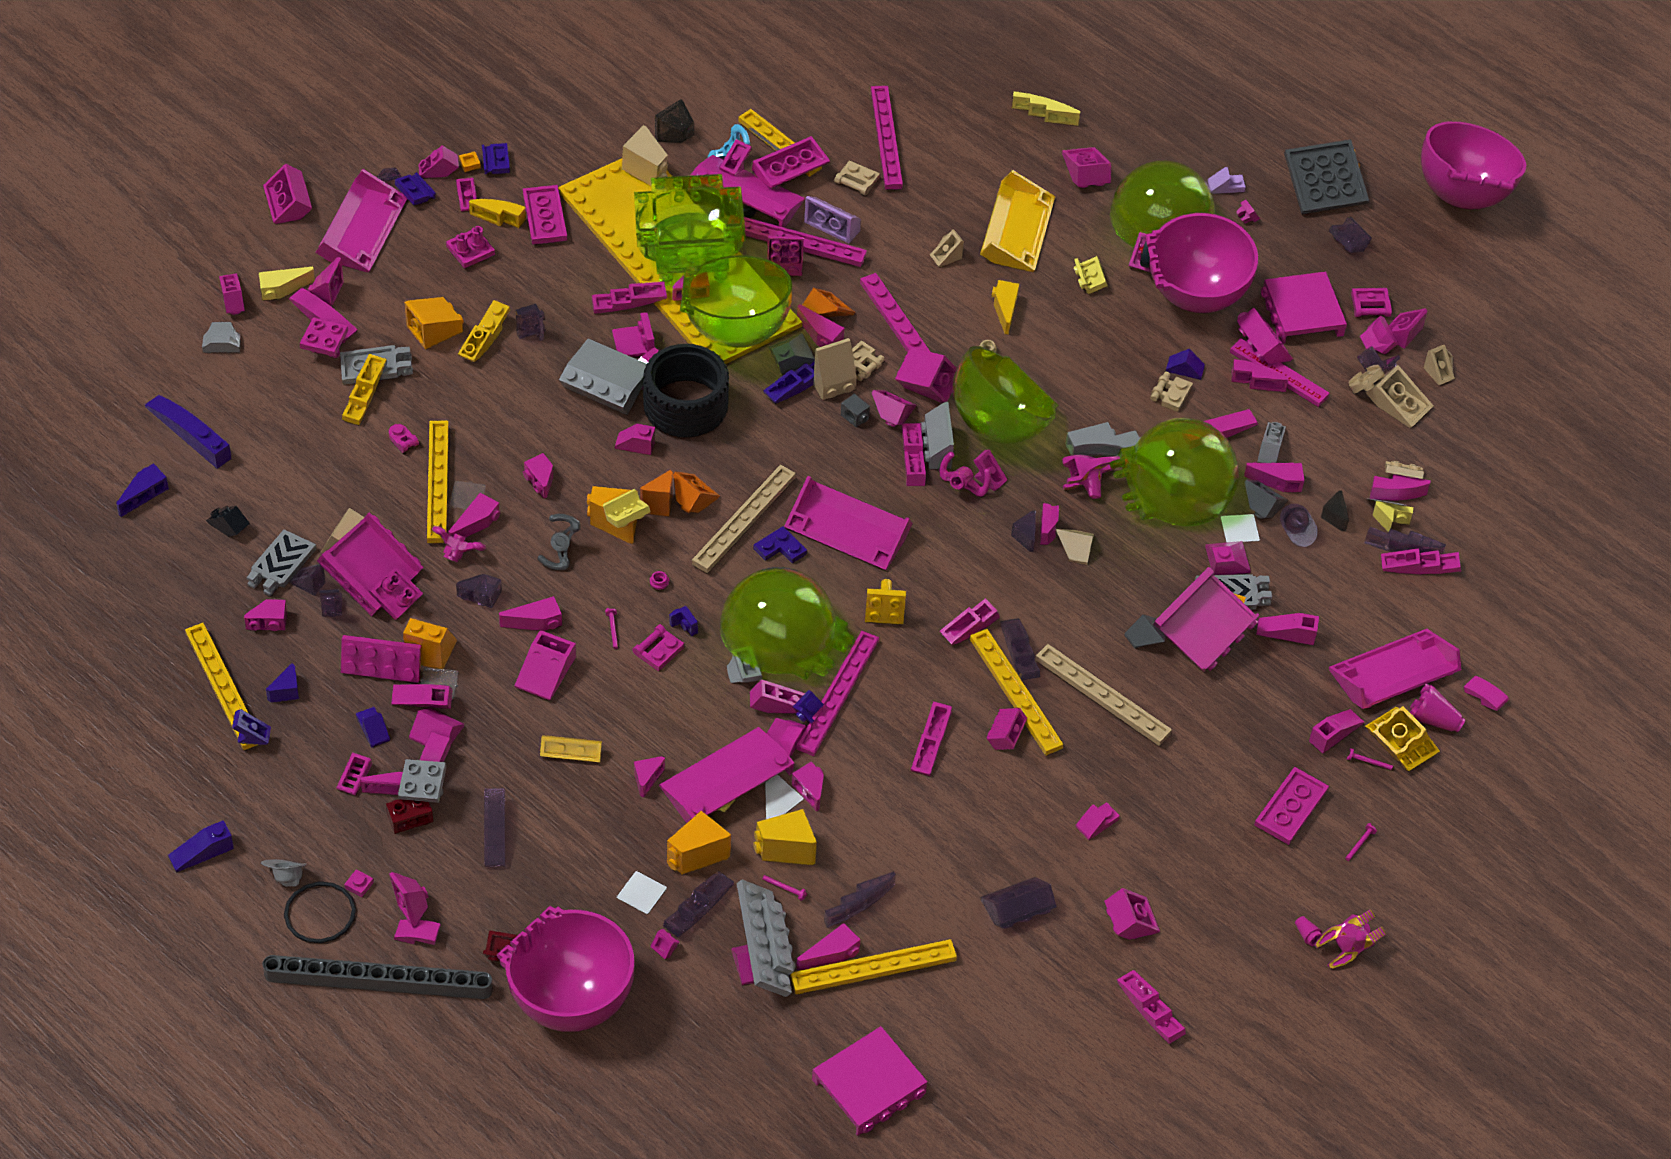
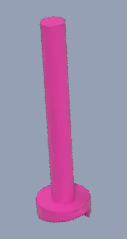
(611, 613)
(1368, 760)
(1370, 830)
(801, 894)

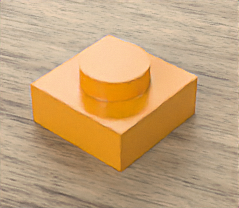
(469, 161)

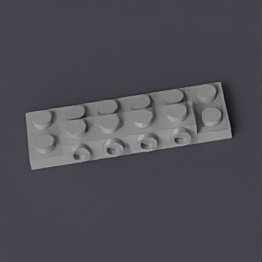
(766, 938)

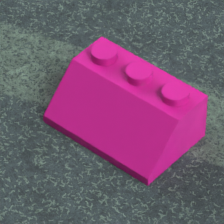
(287, 195)
(1263, 338)

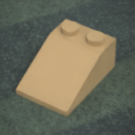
(834, 369)
(1400, 397)

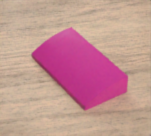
(789, 162)

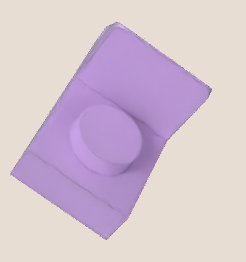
(1225, 183)

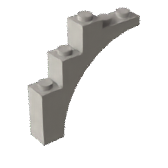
(1099, 441)

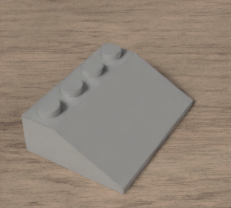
(604, 376)

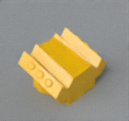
(1403, 737)

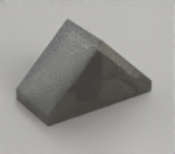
(1335, 512)

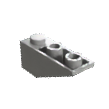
(1271, 443)

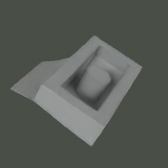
(221, 338)
(742, 671)

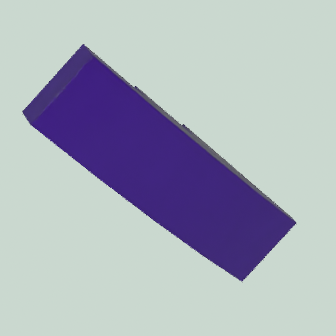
(791, 383)

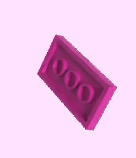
(544, 214)
(380, 658)
(1291, 805)

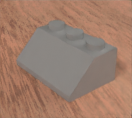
(938, 436)

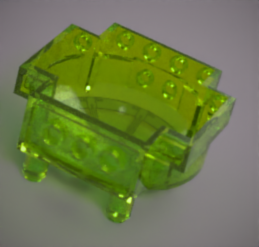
(688, 222)

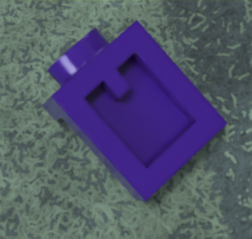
(685, 618)
(807, 707)

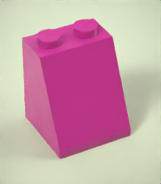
(927, 374)

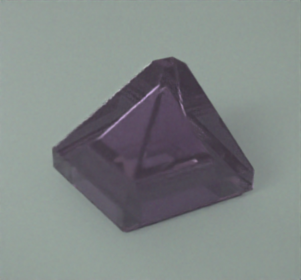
(389, 174)

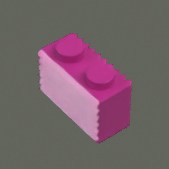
(1006, 728)

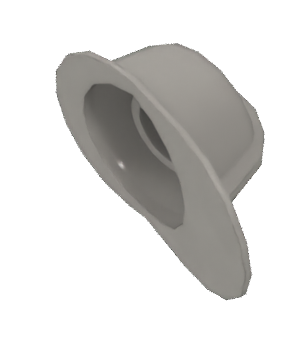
(285, 872)

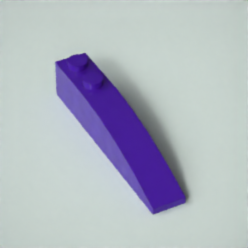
(191, 430)

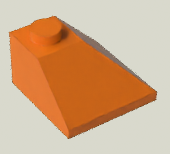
(826, 304)
(692, 492)

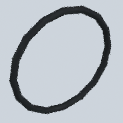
(324, 939)

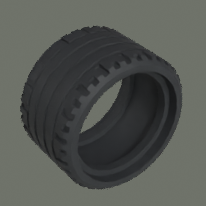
(686, 363)

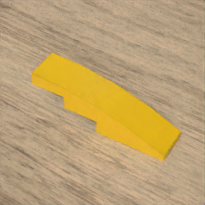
(364, 389)

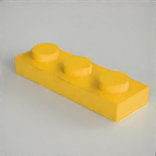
(571, 748)

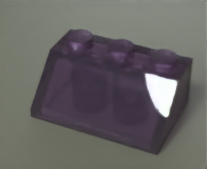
(1019, 902)

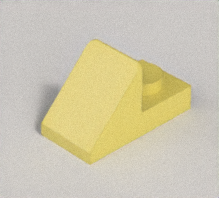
(1387, 513)

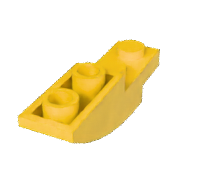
(485, 333)

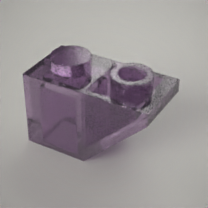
(480, 589)

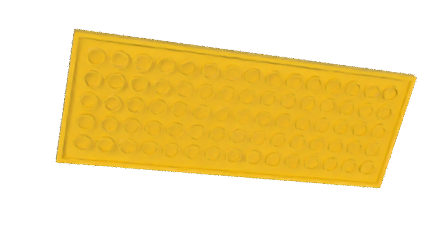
(608, 209)

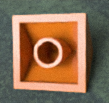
(658, 494)

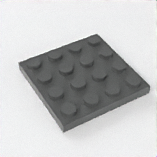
(1326, 176)

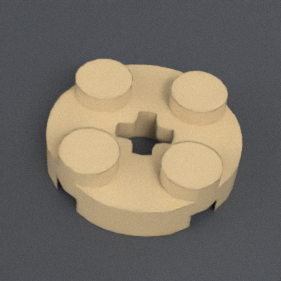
(1366, 380)

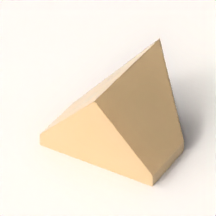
(948, 250)
(1439, 365)
(1076, 544)

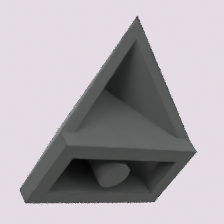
(1144, 632)

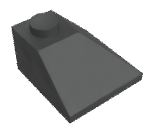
(792, 353)
(1263, 499)

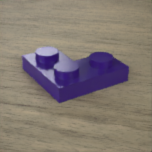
(783, 542)

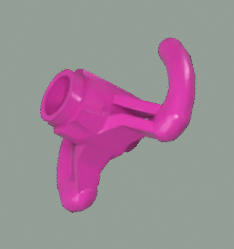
(963, 477)
(456, 545)

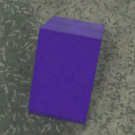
(1186, 364)
(284, 686)

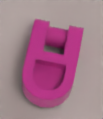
(398, 434)

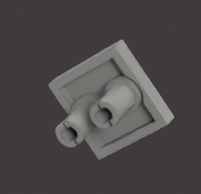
(422, 780)

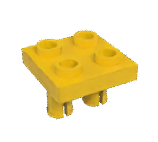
(885, 604)

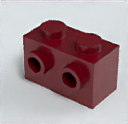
(408, 814)

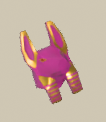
(1087, 472)
(1352, 937)

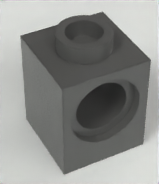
(855, 410)

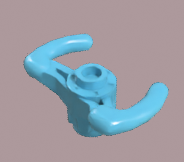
(735, 130)

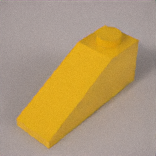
(1005, 299)

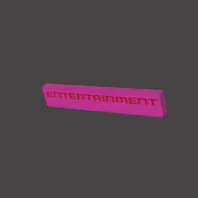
(1296, 382)

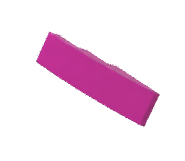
(630, 297)
(317, 308)
(1420, 563)
(1147, 1002)

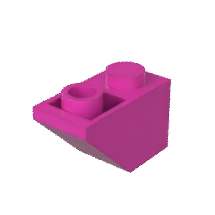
(439, 163)
(539, 473)
(267, 616)

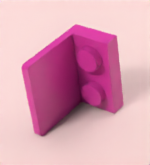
(636, 339)

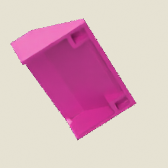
(772, 201)
(362, 222)
(848, 524)
(1396, 668)
(727, 774)

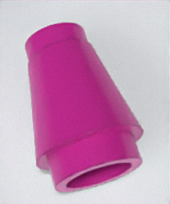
(1308, 931)

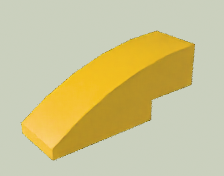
(498, 211)

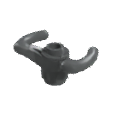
(560, 542)

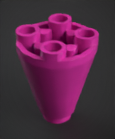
(1436, 710)

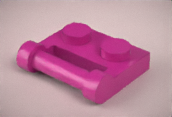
(1371, 297)
(662, 652)

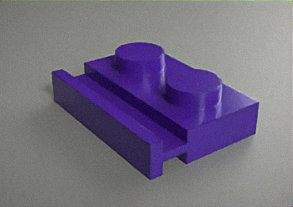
(496, 158)
(415, 188)

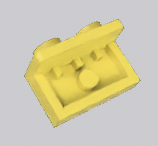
(1091, 275)
(625, 509)

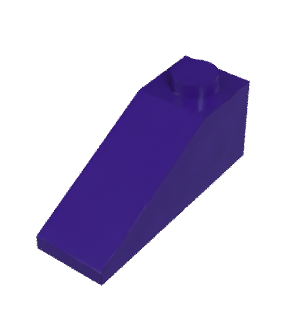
(144, 487)
(202, 846)

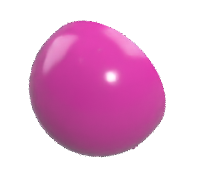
(1470, 165)
(1202, 261)
(569, 969)

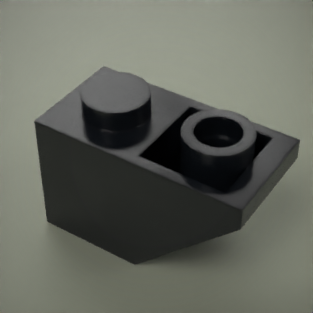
(228, 520)

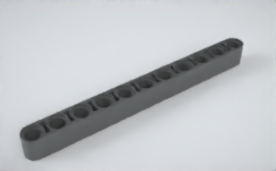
(368, 971)

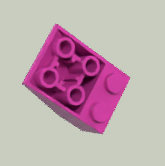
(786, 253)
(546, 665)

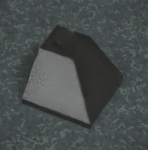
(674, 124)

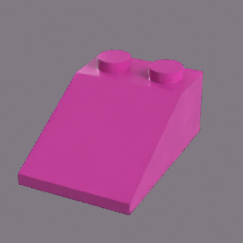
(1087, 167)

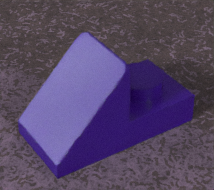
(373, 726)
(250, 729)

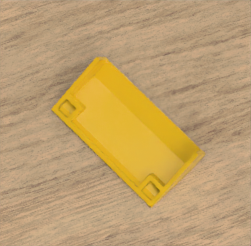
(1017, 223)

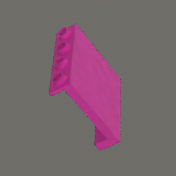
(1303, 305)
(366, 558)
(1206, 620)
(870, 1080)

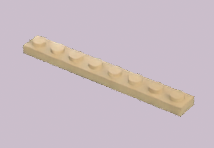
(743, 518)
(1103, 694)

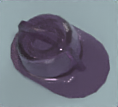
(1299, 525)

